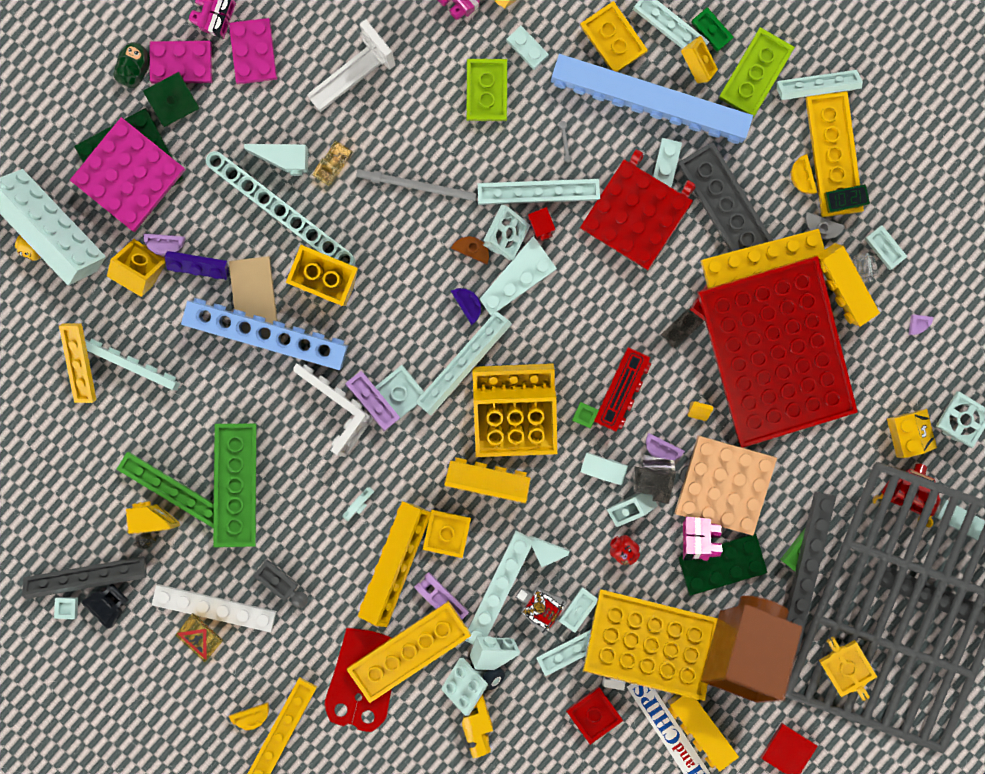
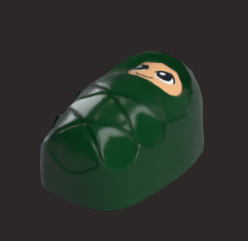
(132, 65)

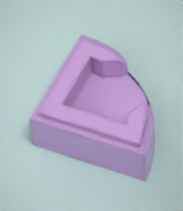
(919, 324)

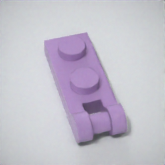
(439, 595)

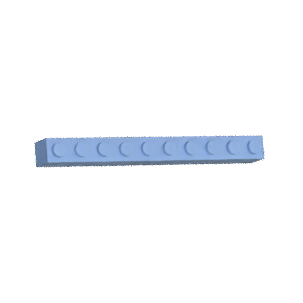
(651, 98)

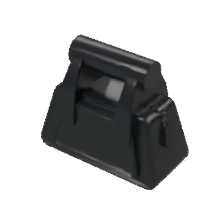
(103, 607)

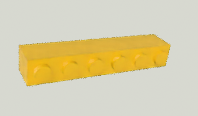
(394, 564)

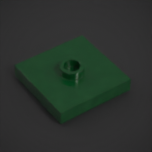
(171, 99)

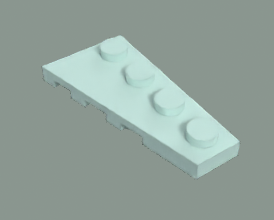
(520, 275)

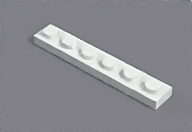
(214, 608)

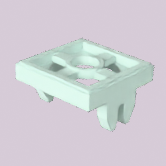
(515, 220)
(944, 422)

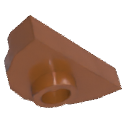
(472, 248)

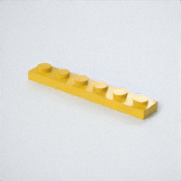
(283, 727)

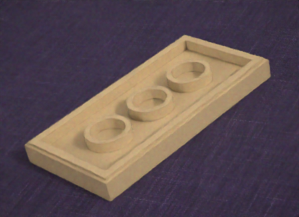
(254, 290)

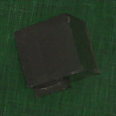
(655, 477)

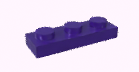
(196, 265)

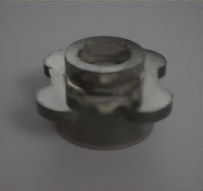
(144, 541)

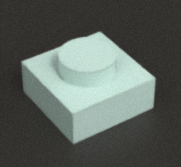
(66, 608)

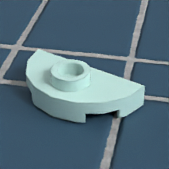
(359, 504)

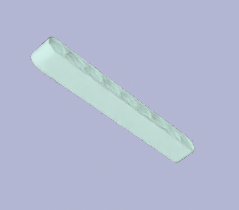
(273, 204)

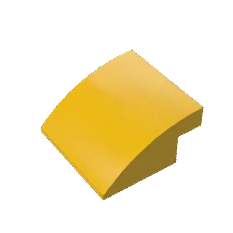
(515, 410)

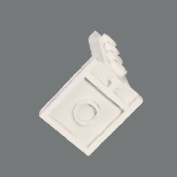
(354, 70)
(354, 427)

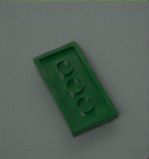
(739, 561)

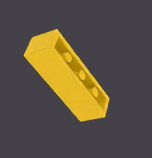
(847, 285)
(703, 729)

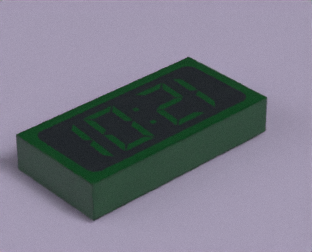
(847, 198)

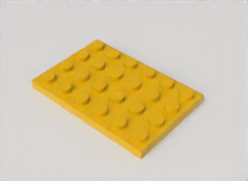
(649, 644)

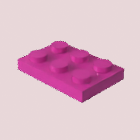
(253, 51)
(189, 58)

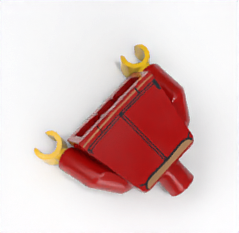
(920, 497)

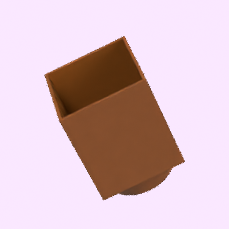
(752, 650)

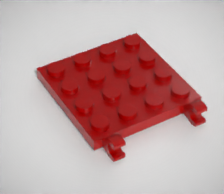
(637, 213)

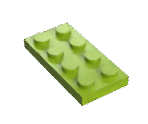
(756, 72)

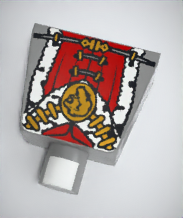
(541, 607)

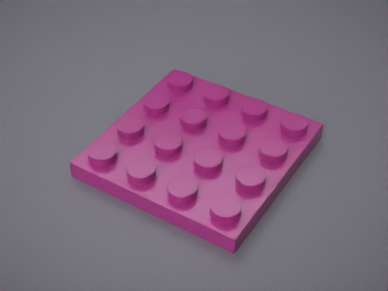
(127, 174)

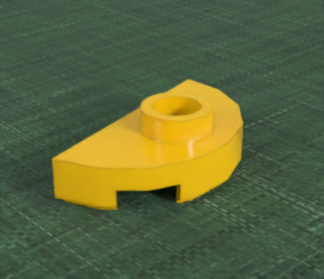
(802, 175)
(250, 718)

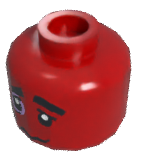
(624, 550)

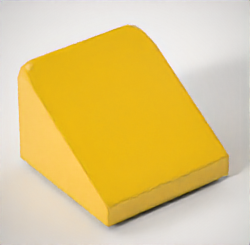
(699, 411)

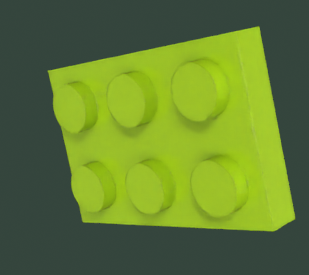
(486, 89)

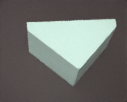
(548, 552)

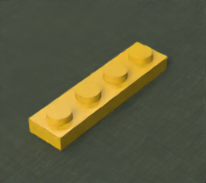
(77, 362)

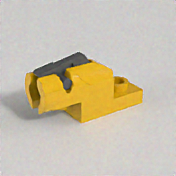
(475, 728)

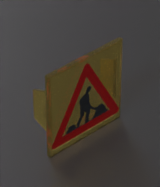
(199, 637)

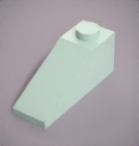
(288, 157)

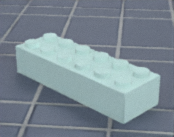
(47, 228)

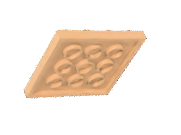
(725, 485)

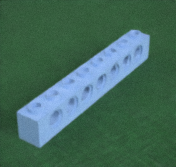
(193, 318)

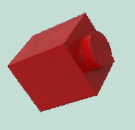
(541, 224)

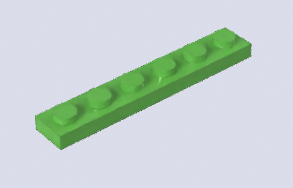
(167, 488)

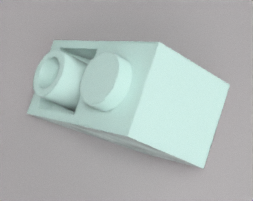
(491, 652)

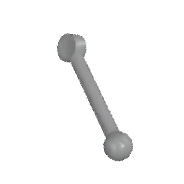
(562, 125)

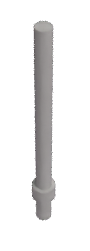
(378, 177)

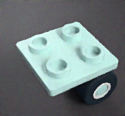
(467, 684)

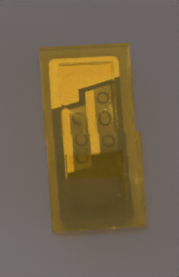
(332, 163)

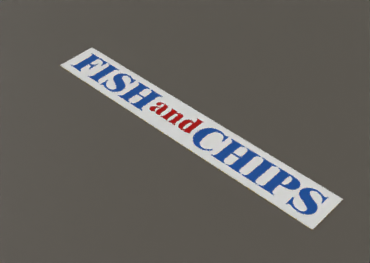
(668, 730)

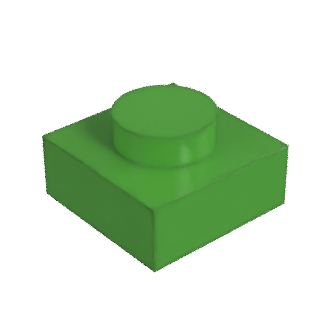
(585, 415)

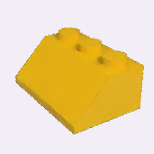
(322, 275)

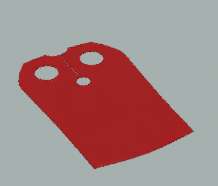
(343, 688)

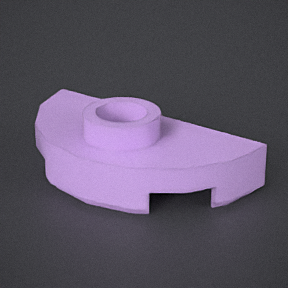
(162, 243)
(661, 448)

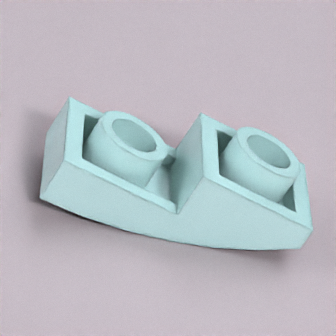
(604, 468)

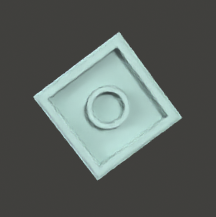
(400, 391)

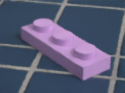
(372, 400)

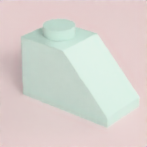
(631, 508)

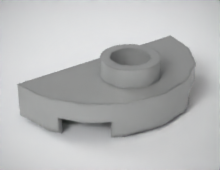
(827, 228)

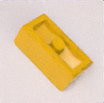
(699, 60)

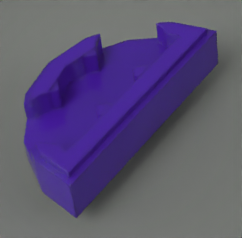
(468, 303)

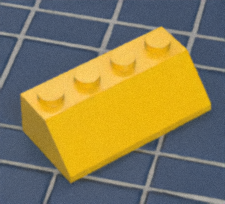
(488, 481)

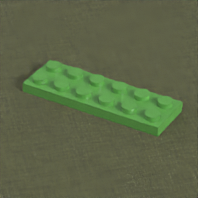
(235, 485)

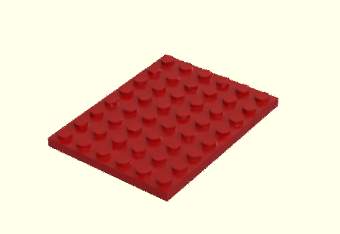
(778, 351)

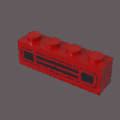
(621, 390)

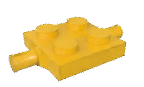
(848, 668)

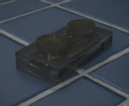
(681, 328)

